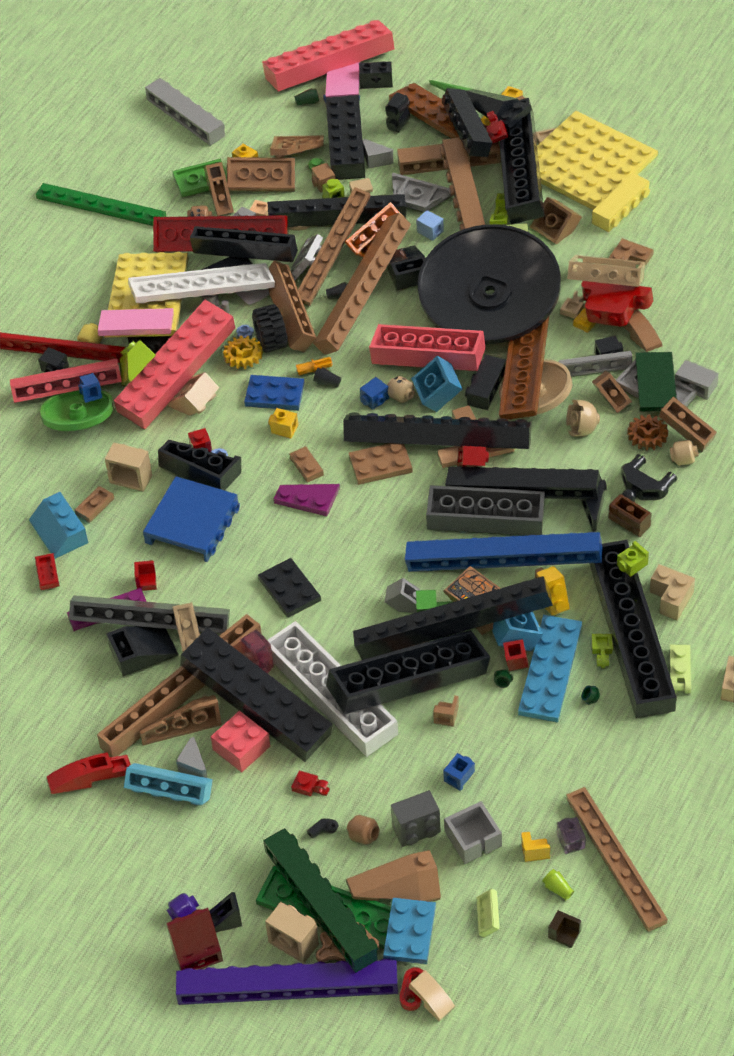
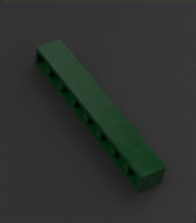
(320, 900)

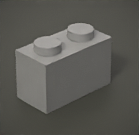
(698, 378)

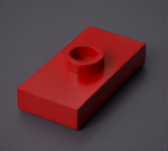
(47, 571)

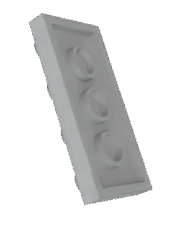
(628, 383)

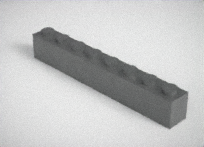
(143, 613)

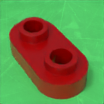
(406, 993)

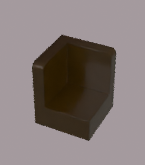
(564, 929)

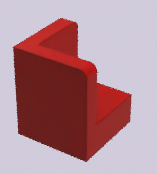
(145, 575)

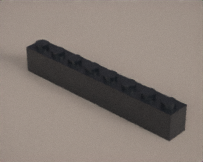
(326, 211)
(554, 482)

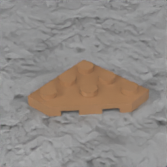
(294, 144)

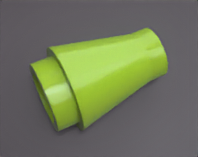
(556, 883)

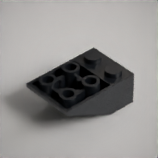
(405, 267)
(140, 647)

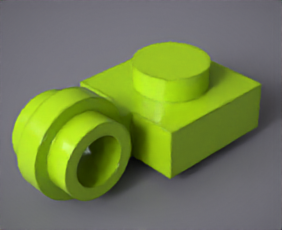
(602, 645)

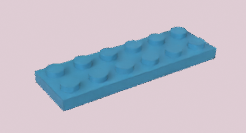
(550, 669)

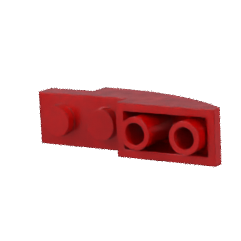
(85, 771)

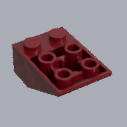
(194, 940)

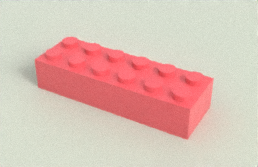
(420, 345)

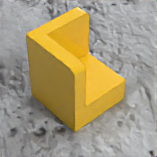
(534, 849)

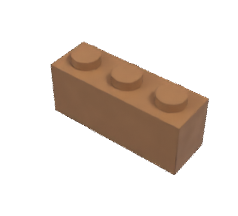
(687, 424)

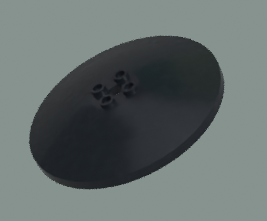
(487, 259)

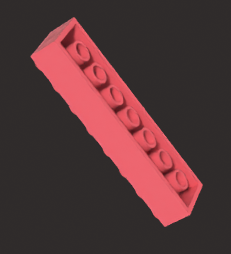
(328, 54)
(174, 364)

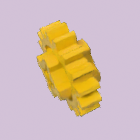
(242, 352)

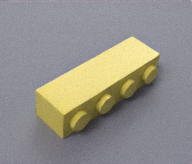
(620, 202)

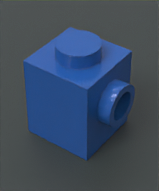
(374, 393)

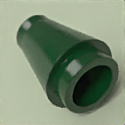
(307, 97)

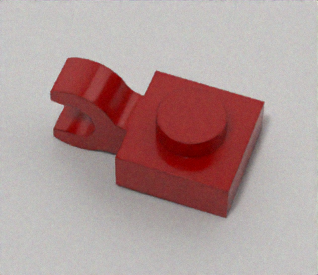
(497, 128)
(308, 783)

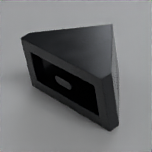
(226, 914)

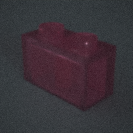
(258, 650)

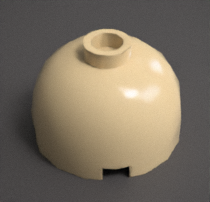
(582, 418)

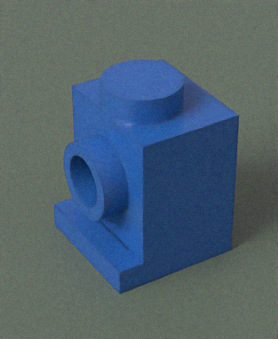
(90, 388)
(458, 771)

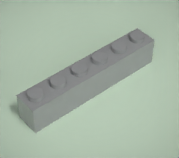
(185, 111)

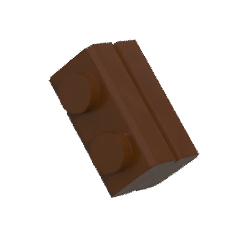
(629, 515)

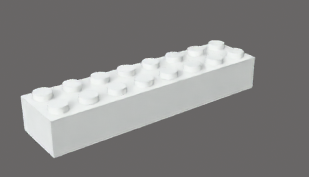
(308, 668)

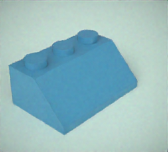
(58, 525)

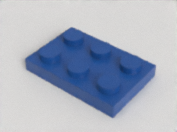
(274, 392)

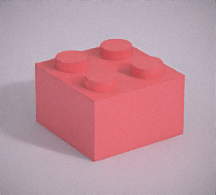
(240, 741)

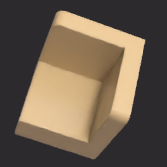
(363, 184)

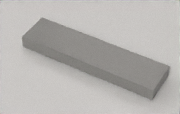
(598, 363)

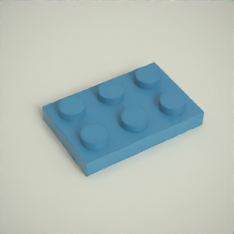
(409, 930)

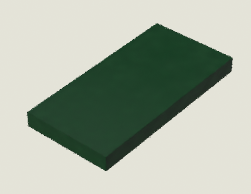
(655, 380)

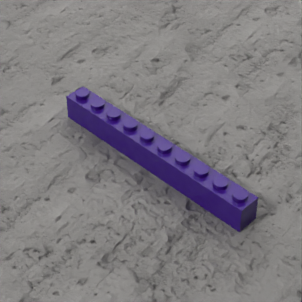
(285, 982)

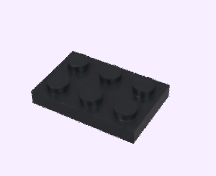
(289, 587)

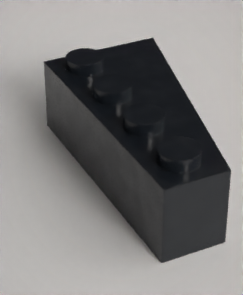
(199, 464)

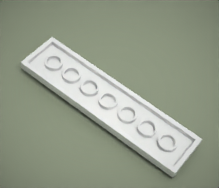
(201, 283)

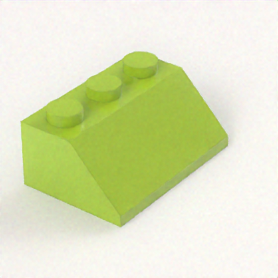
(133, 361)

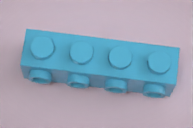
(168, 783)

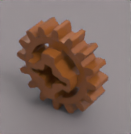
(647, 432)

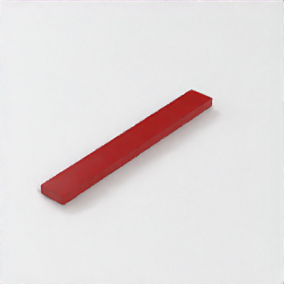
(71, 348)

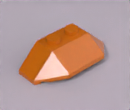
(362, 239)

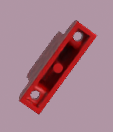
(613, 302)

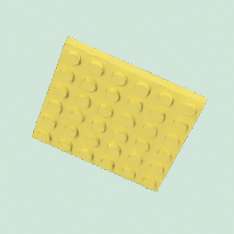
(589, 159)

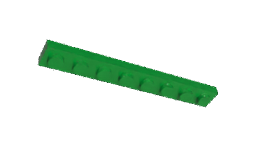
(98, 204)

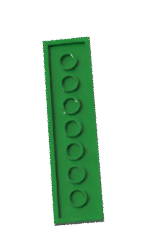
(367, 912)

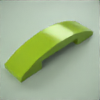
(500, 214)

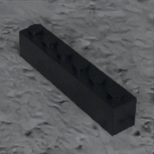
(467, 122)
(243, 244)

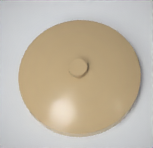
(554, 387)

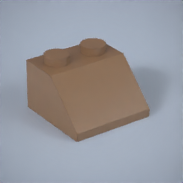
(557, 222)

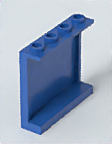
(192, 516)

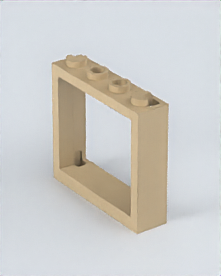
(606, 270)

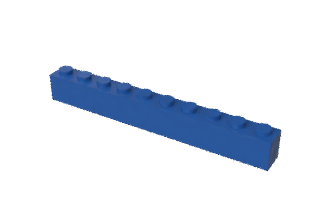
(504, 551)

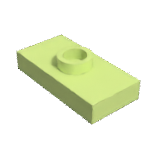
(487, 913)

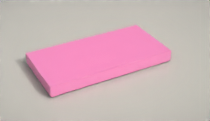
(343, 81)
(135, 322)

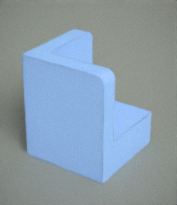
(430, 225)

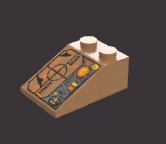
(471, 584)

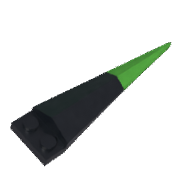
(506, 108)

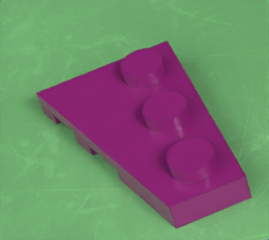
(308, 497)

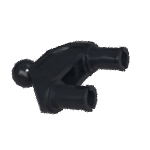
(641, 485)

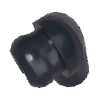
(323, 825)

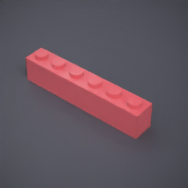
(63, 380)

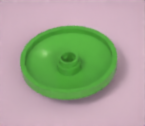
(71, 413)

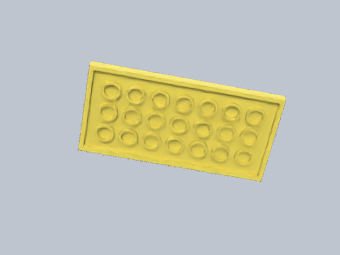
(145, 265)

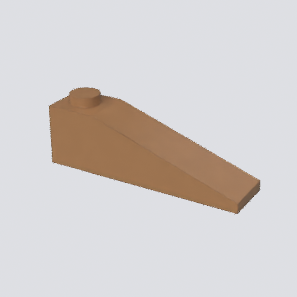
(190, 718)
(404, 878)

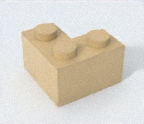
(673, 588)

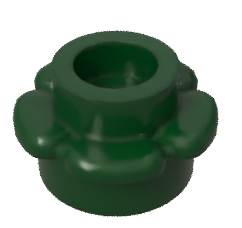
(503, 678)
(590, 694)

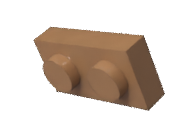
(306, 464)
(94, 504)

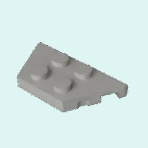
(418, 193)
(306, 255)

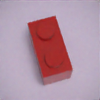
(472, 456)

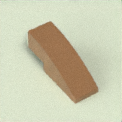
(642, 332)

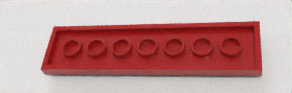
(174, 233)

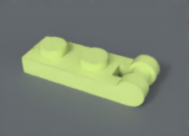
(680, 667)

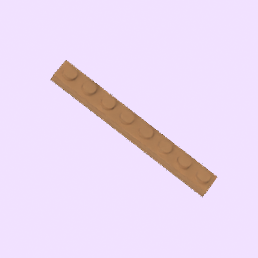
(333, 245)
(616, 859)

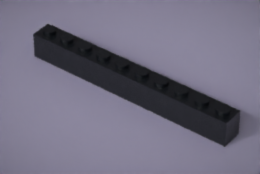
(437, 431)
(452, 618)

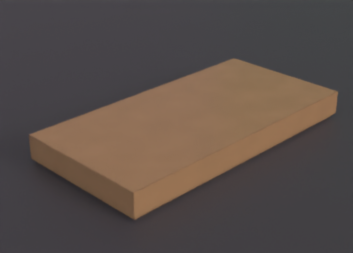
(260, 174)

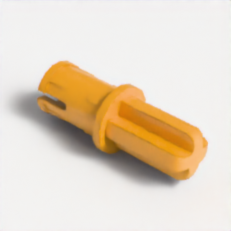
(312, 365)

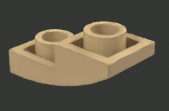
(433, 995)

